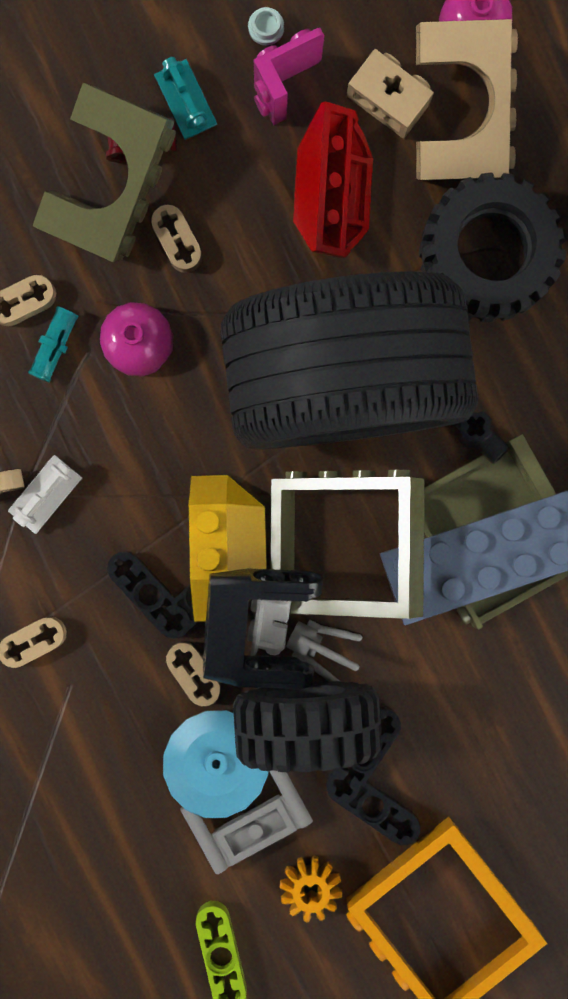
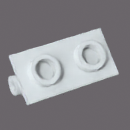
(44, 494)
(264, 631)

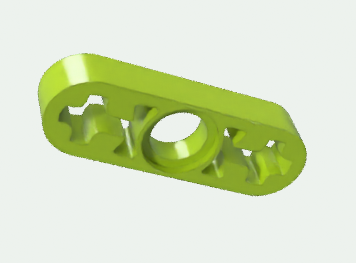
(205, 932)

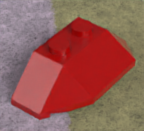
(333, 182)

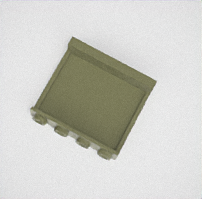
(483, 491)

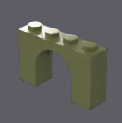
(143, 139)

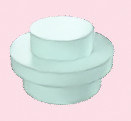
(266, 26)

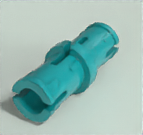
(53, 344)

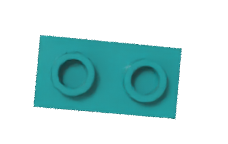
(184, 97)

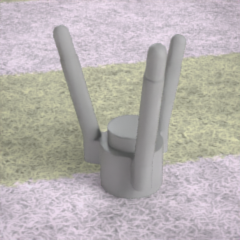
(306, 641)

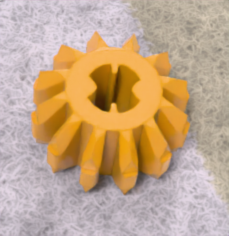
(312, 901)

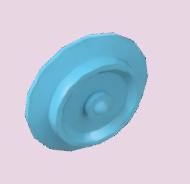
(204, 767)

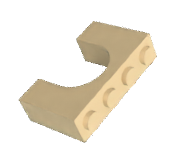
(487, 50)

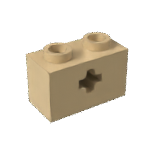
(396, 111)

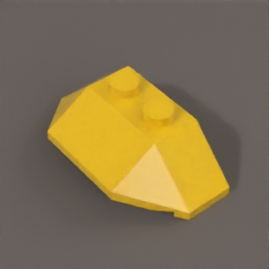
(223, 533)

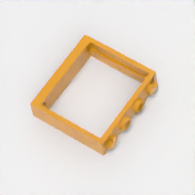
(404, 865)

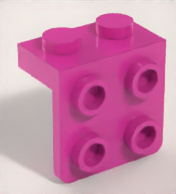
(281, 63)

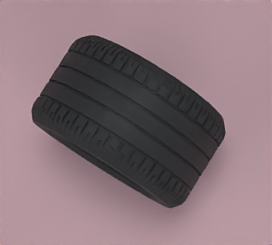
(348, 359)

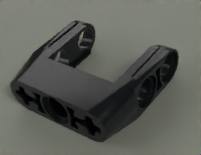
(227, 625)

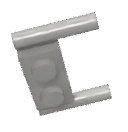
(252, 829)

